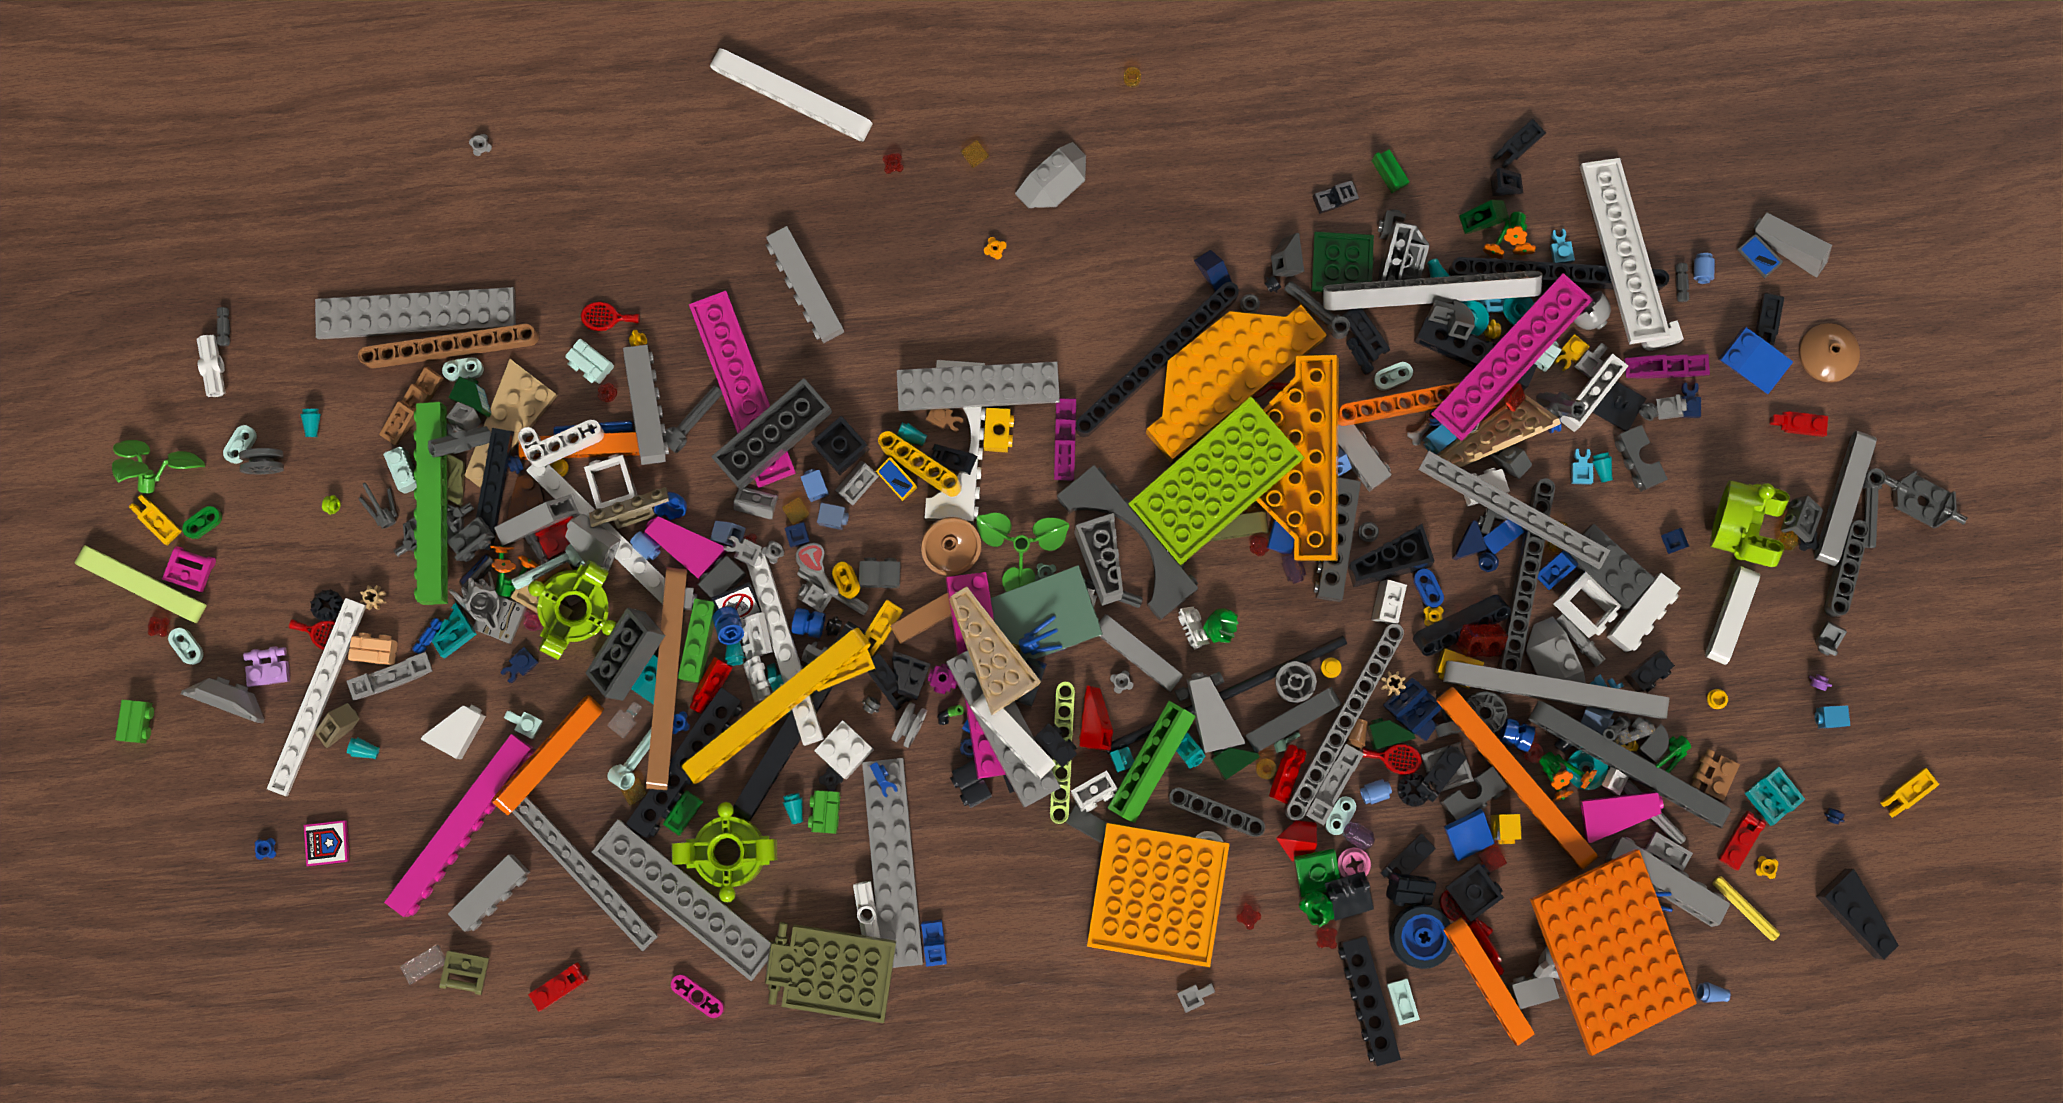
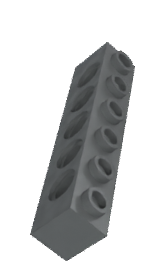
(1335, 591)

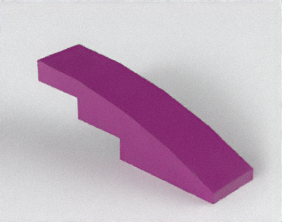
(1667, 366)
(1065, 439)

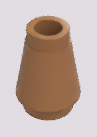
(1358, 735)

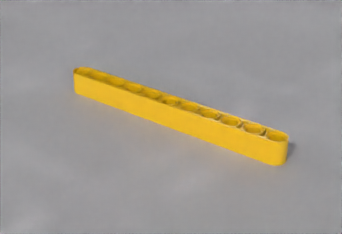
(776, 705)

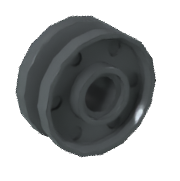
(261, 461)
(1494, 704)

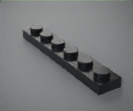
(494, 478)

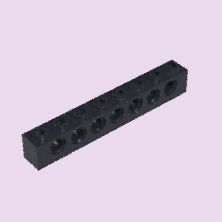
(639, 819)

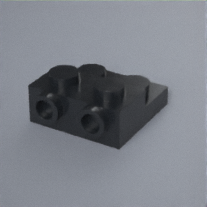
(1475, 891)

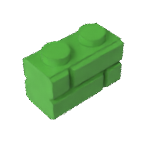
(134, 721)
(825, 812)

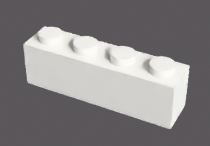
(1596, 389)
(1643, 613)

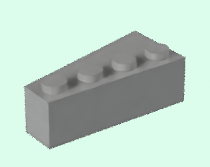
(1101, 556)

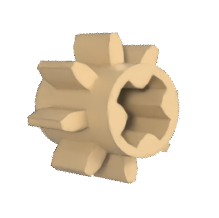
(368, 595)
(1390, 689)

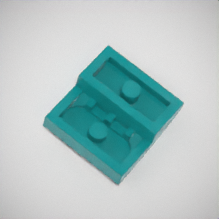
(1774, 796)

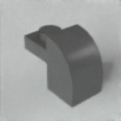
(1456, 316)
(1655, 744)

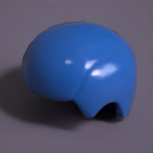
(674, 508)

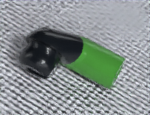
(949, 712)

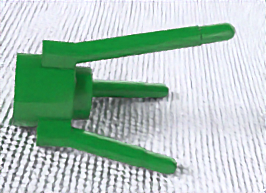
(1678, 748)

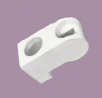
(1675, 338)

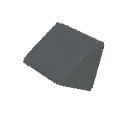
(1087, 824)

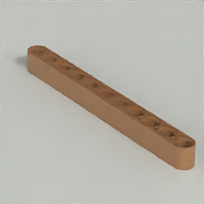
(666, 679)

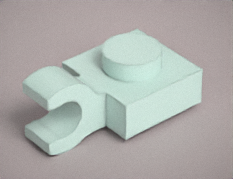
(526, 724)

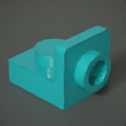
(1190, 752)
(1122, 759)

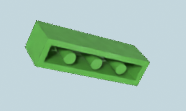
(697, 641)

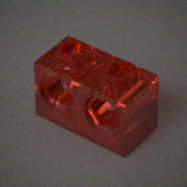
(1482, 640)

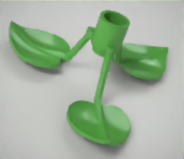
(128, 468)
(996, 527)

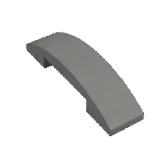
(390, 677)
(1334, 784)

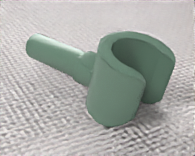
(1281, 744)

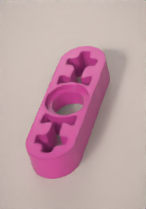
(681, 992)

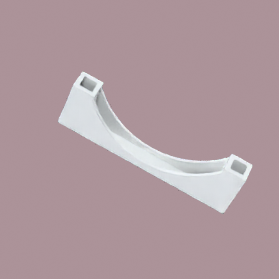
(963, 504)

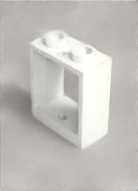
(612, 461)
(1598, 595)

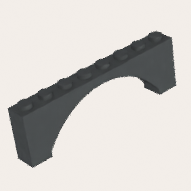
(1095, 493)

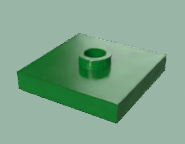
(1315, 870)

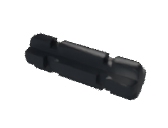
(1360, 355)

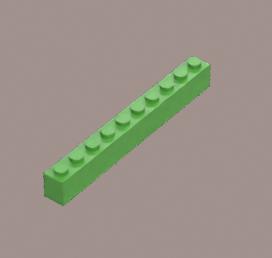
(431, 506)

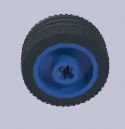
(1406, 941)

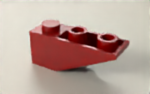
(1096, 724)

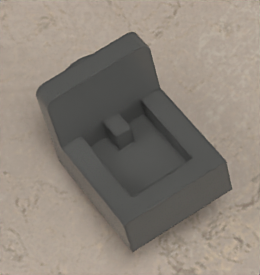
(1386, 224)
(1485, 521)
(1830, 638)

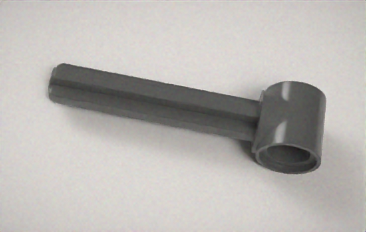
(1318, 310)
(676, 437)
(1871, 503)

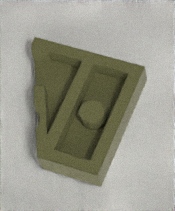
(455, 479)

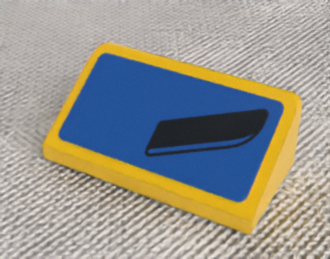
(896, 479)

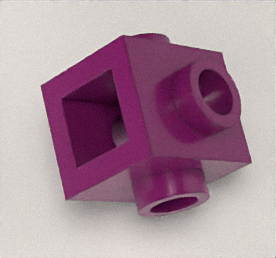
(942, 687)

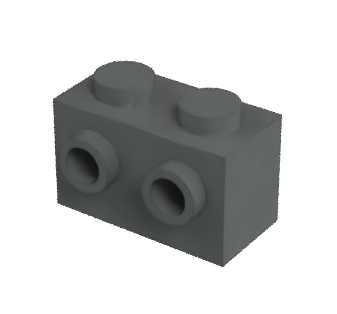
(722, 577)

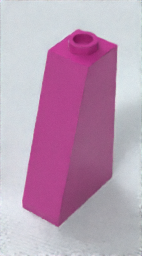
(687, 547)
(1612, 814)

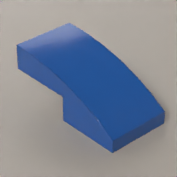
(1502, 536)
(934, 943)

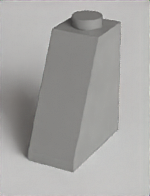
(592, 542)

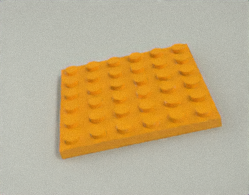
(1158, 894)

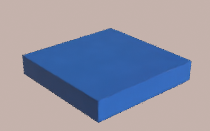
(1469, 835)

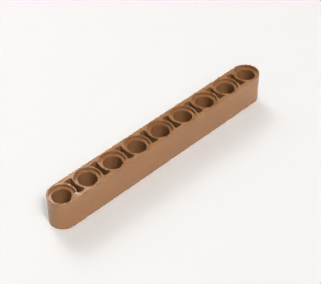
(439, 343)

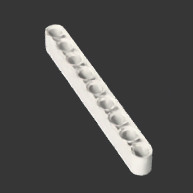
(791, 94)

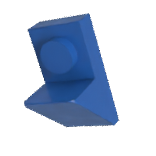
(1556, 569)

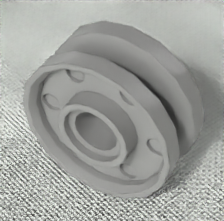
(909, 725)

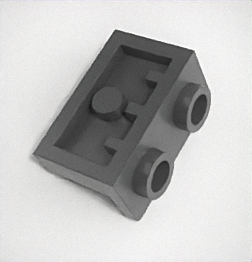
(1802, 518)
(470, 539)

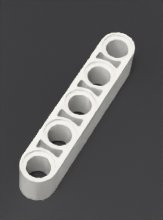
(1732, 615)
(1014, 738)

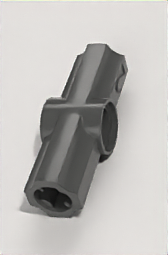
(1561, 404)
(459, 441)

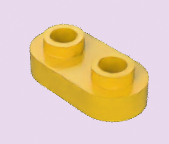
(848, 583)

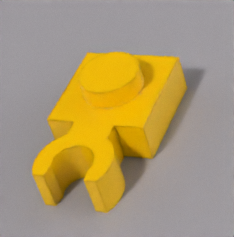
(1573, 351)

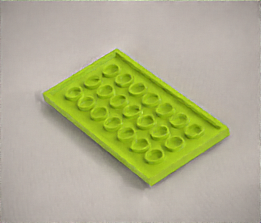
(1216, 480)

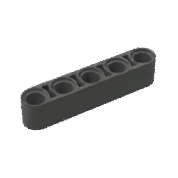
(1849, 579)
(1293, 719)
(1224, 819)

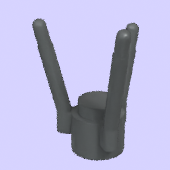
(384, 517)

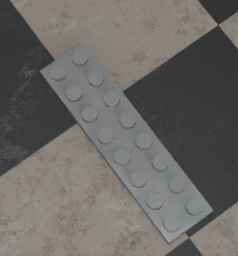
(978, 386)
(1024, 782)

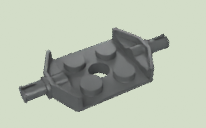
(1939, 502)
(455, 524)

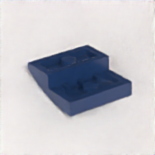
(1413, 706)

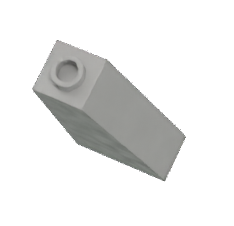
(1794, 244)
(536, 519)
(1212, 718)

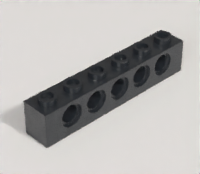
(1464, 355)
(1389, 1051)

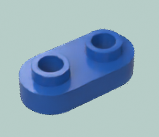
(1428, 588)

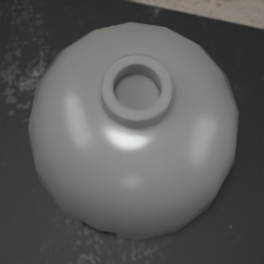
(1596, 313)
(1295, 682)

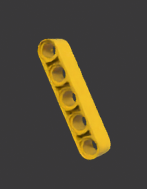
(925, 470)

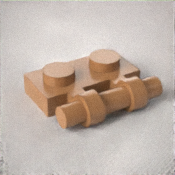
(1720, 777)

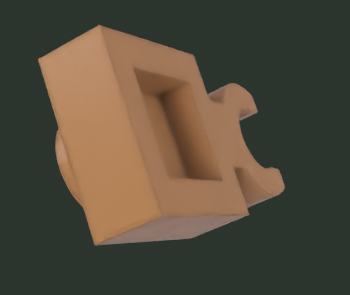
(943, 417)

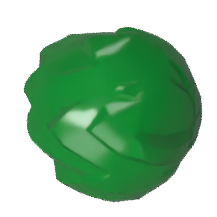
(1221, 625)
(1317, 907)

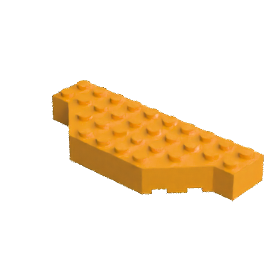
(1224, 369)
(1308, 494)

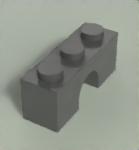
(1643, 474)
(1488, 784)

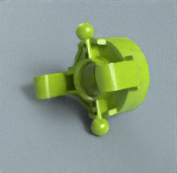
(1740, 521)
(559, 631)
(699, 852)

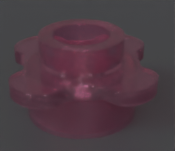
(532, 621)

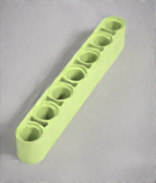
(140, 584)
(1068, 723)

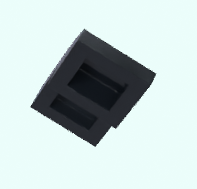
(1336, 197)

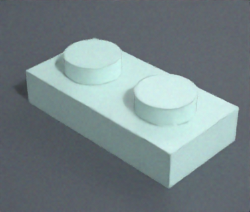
(1403, 1001)

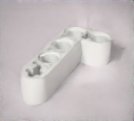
(563, 439)

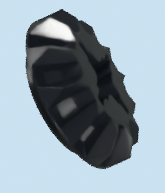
(335, 603)
(1404, 788)

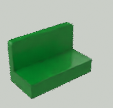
(1390, 171)

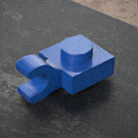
(880, 774)

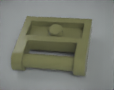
(464, 965)

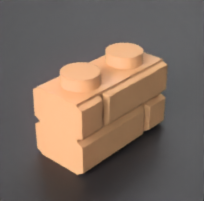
(373, 650)

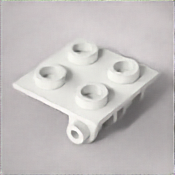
(1191, 617)

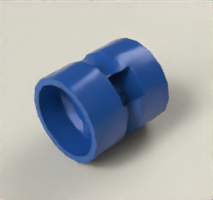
(808, 623)
(728, 625)
(1516, 734)

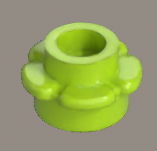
(331, 504)

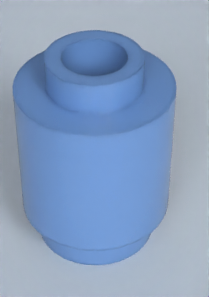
(1704, 268)
(645, 545)
(1375, 792)

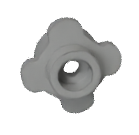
(475, 141)
(776, 548)
(1116, 681)

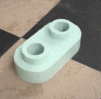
(462, 369)
(1392, 376)
(238, 443)
(185, 647)
(1340, 815)

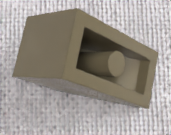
(336, 725)

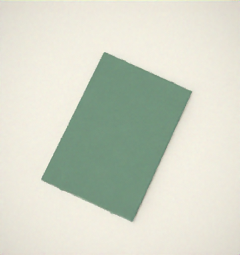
(1032, 604)

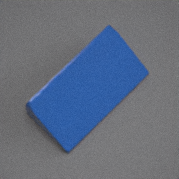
(1280, 539)

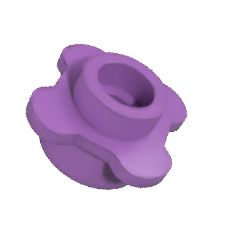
(1820, 682)

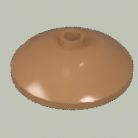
(1821, 361)
(956, 556)

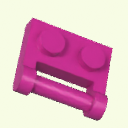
(185, 575)

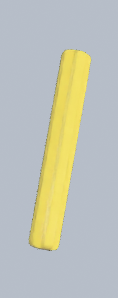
(1746, 908)

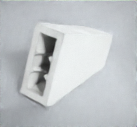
(456, 731)

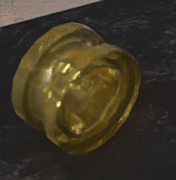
(1132, 83)

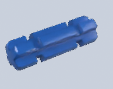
(427, 636)

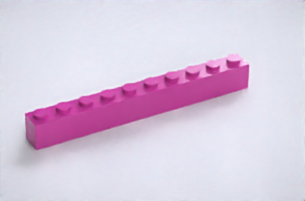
(458, 828)

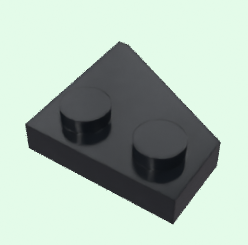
(909, 674)

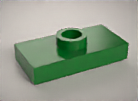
(683, 812)

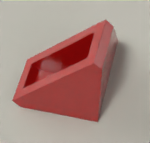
(1299, 838)

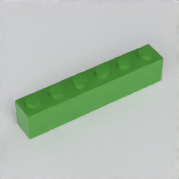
(1151, 762)

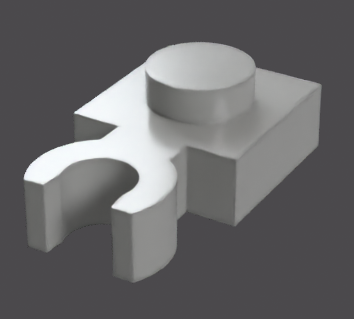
(745, 550)

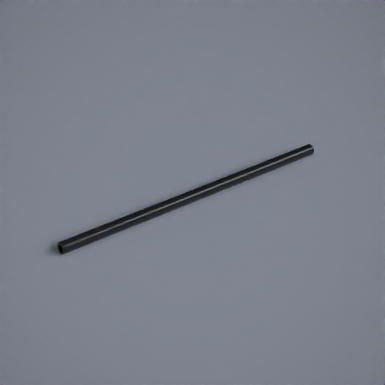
(1238, 688)

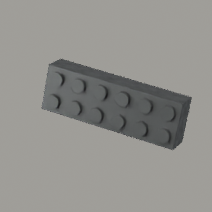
(772, 434)

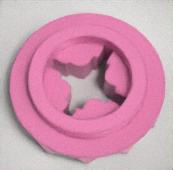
(1358, 855)

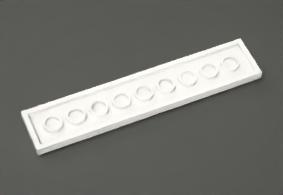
(1624, 251)

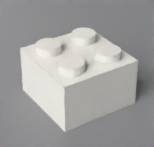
(844, 750)

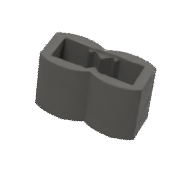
(879, 573)

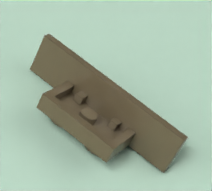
(630, 510)

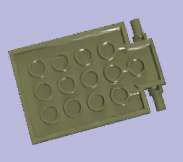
(831, 972)

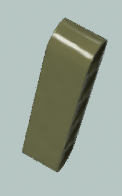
(1244, 526)

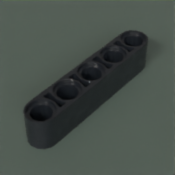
(1448, 630)

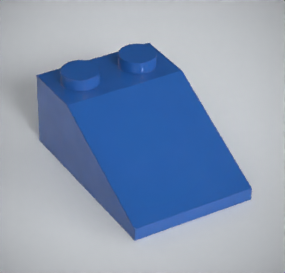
(1755, 360)

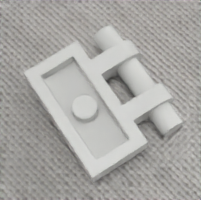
(756, 636)
(757, 679)

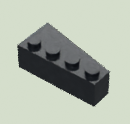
(1395, 558)
(1856, 911)

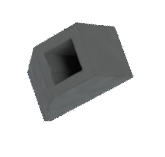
(1287, 257)
(1512, 460)

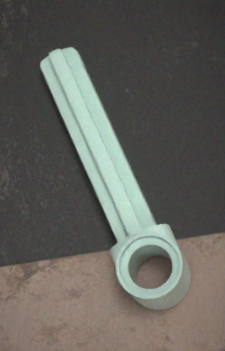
(571, 556)
(623, 774)

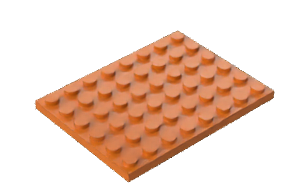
(1613, 951)

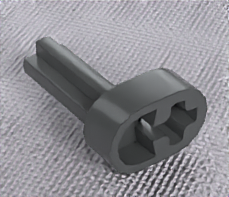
(1448, 727)

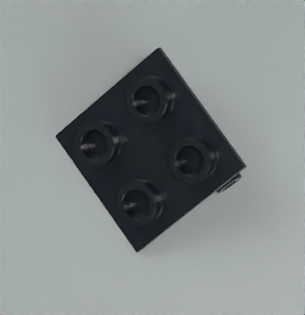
(1349, 895)

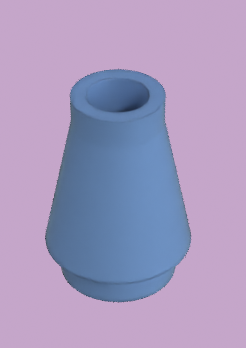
(1711, 993)

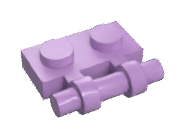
(268, 673)

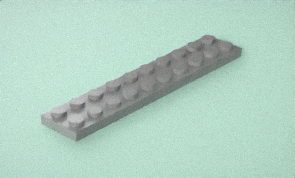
(414, 313)
(893, 862)
(684, 899)

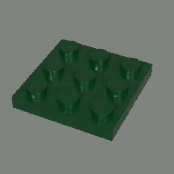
(1341, 259)

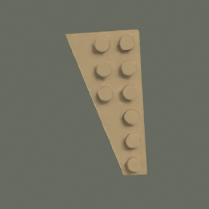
(516, 405)
(1500, 431)
(997, 663)

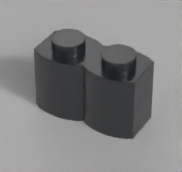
(973, 789)

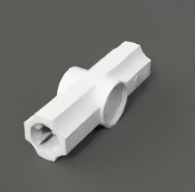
(211, 366)
(865, 900)

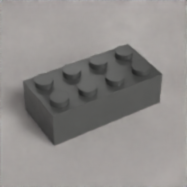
(1619, 573)
(625, 654)

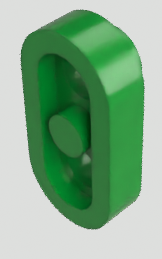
(202, 521)

